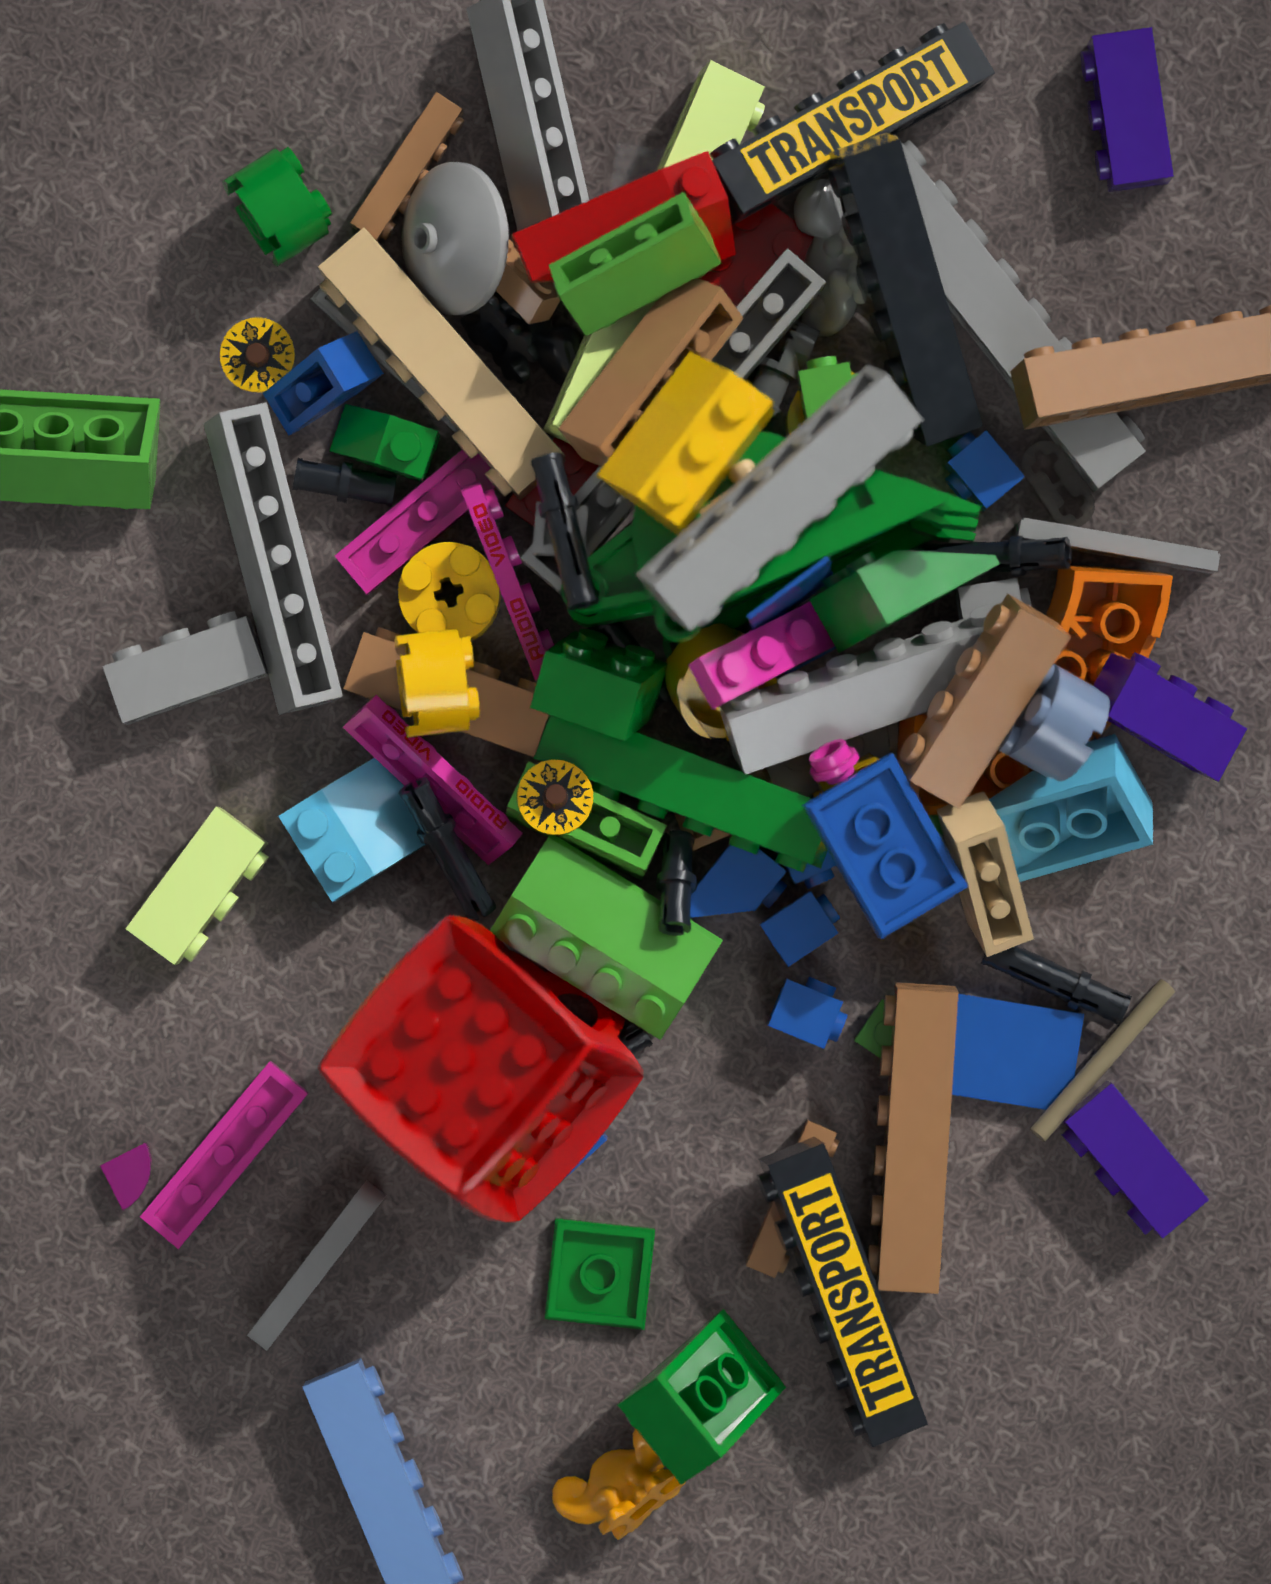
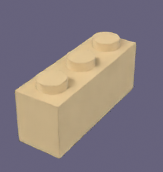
(984, 857)

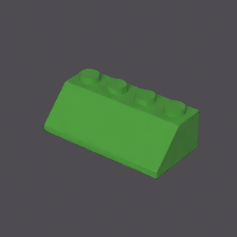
(78, 449)
(603, 936)

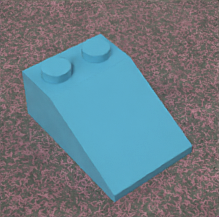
(1077, 819)
(353, 828)

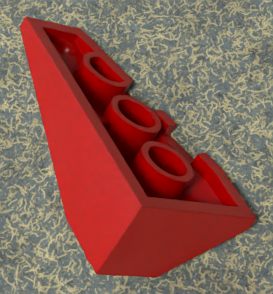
(578, 226)

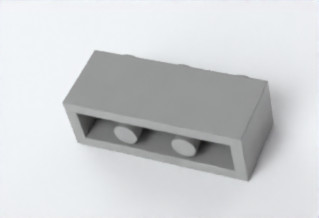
(185, 668)

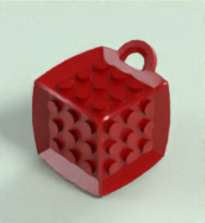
(481, 1070)

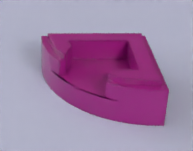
(129, 1174)

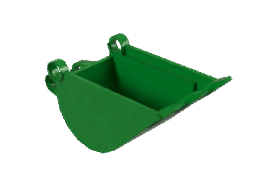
(872, 516)

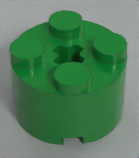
(278, 205)

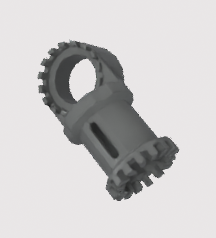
(774, 376)

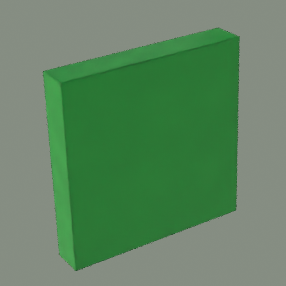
(600, 1273)

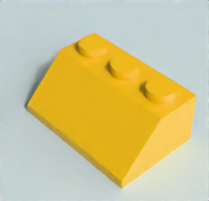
(687, 442)

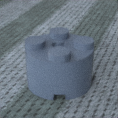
(1057, 725)

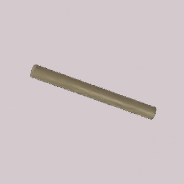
(1102, 1060)

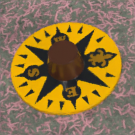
(256, 354)
(555, 797)

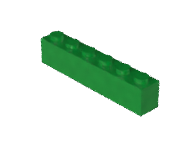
(691, 787)

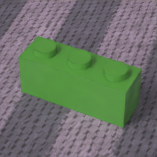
(634, 264)
(609, 834)

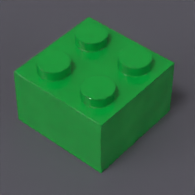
(599, 684)

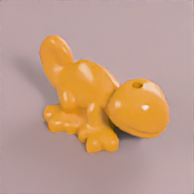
(620, 1488)

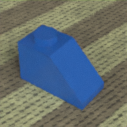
(323, 382)
(738, 884)

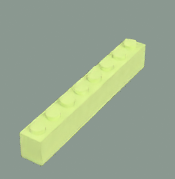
(716, 111)

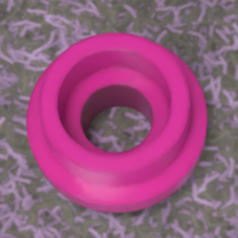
(833, 762)

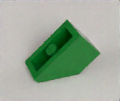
(385, 442)

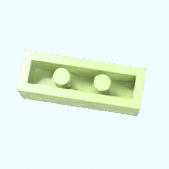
(199, 887)

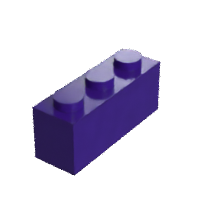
(1127, 110)
(1169, 715)
(1132, 1161)

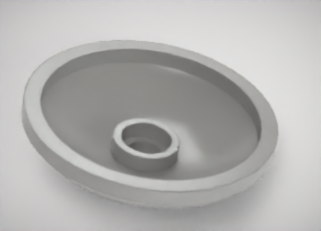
(455, 238)

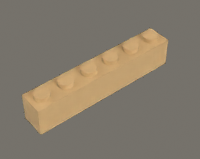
(438, 360)

